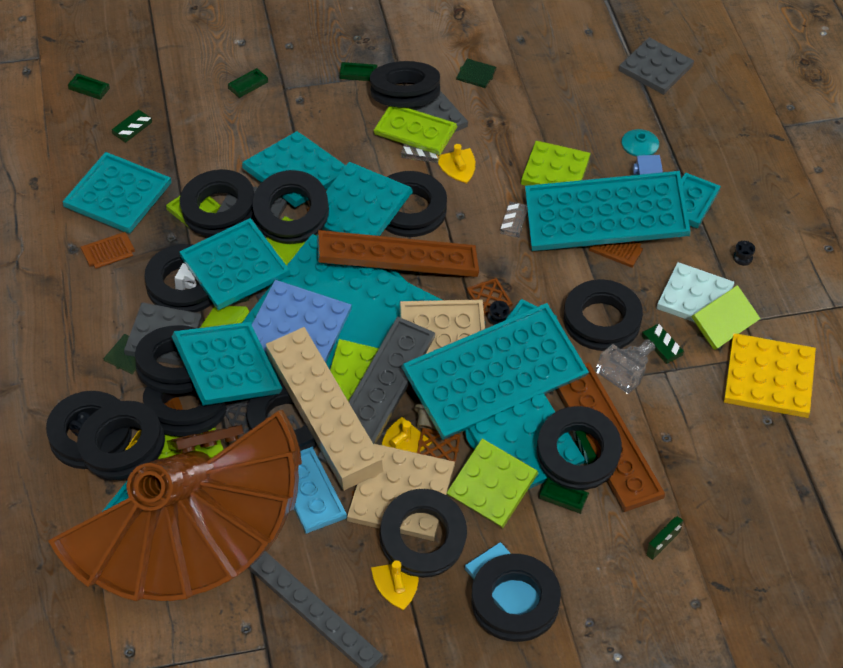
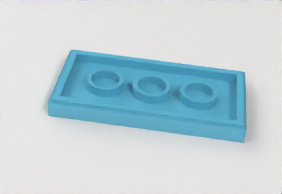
(316, 498)
(509, 596)

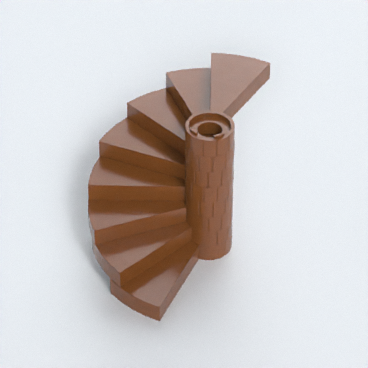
(190, 518)

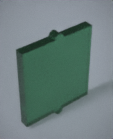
(476, 73)
(118, 358)

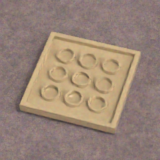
(447, 318)
(400, 474)

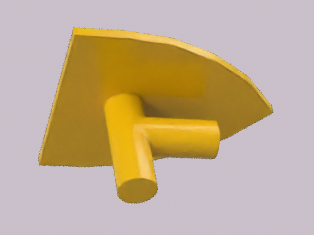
(458, 164)
(403, 436)
(395, 585)

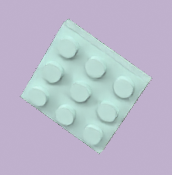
(691, 291)

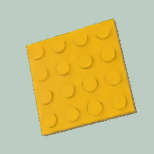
(770, 375)

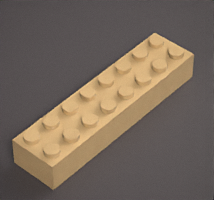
(324, 408)

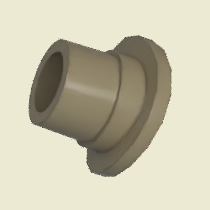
(423, 418)

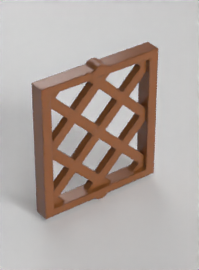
(483, 285)
(428, 432)

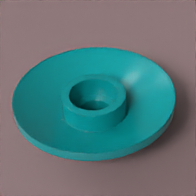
(640, 142)

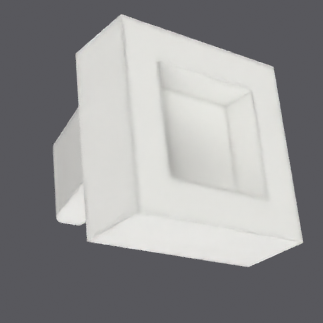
(184, 278)

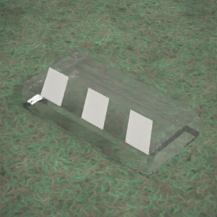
(418, 154)
(514, 219)

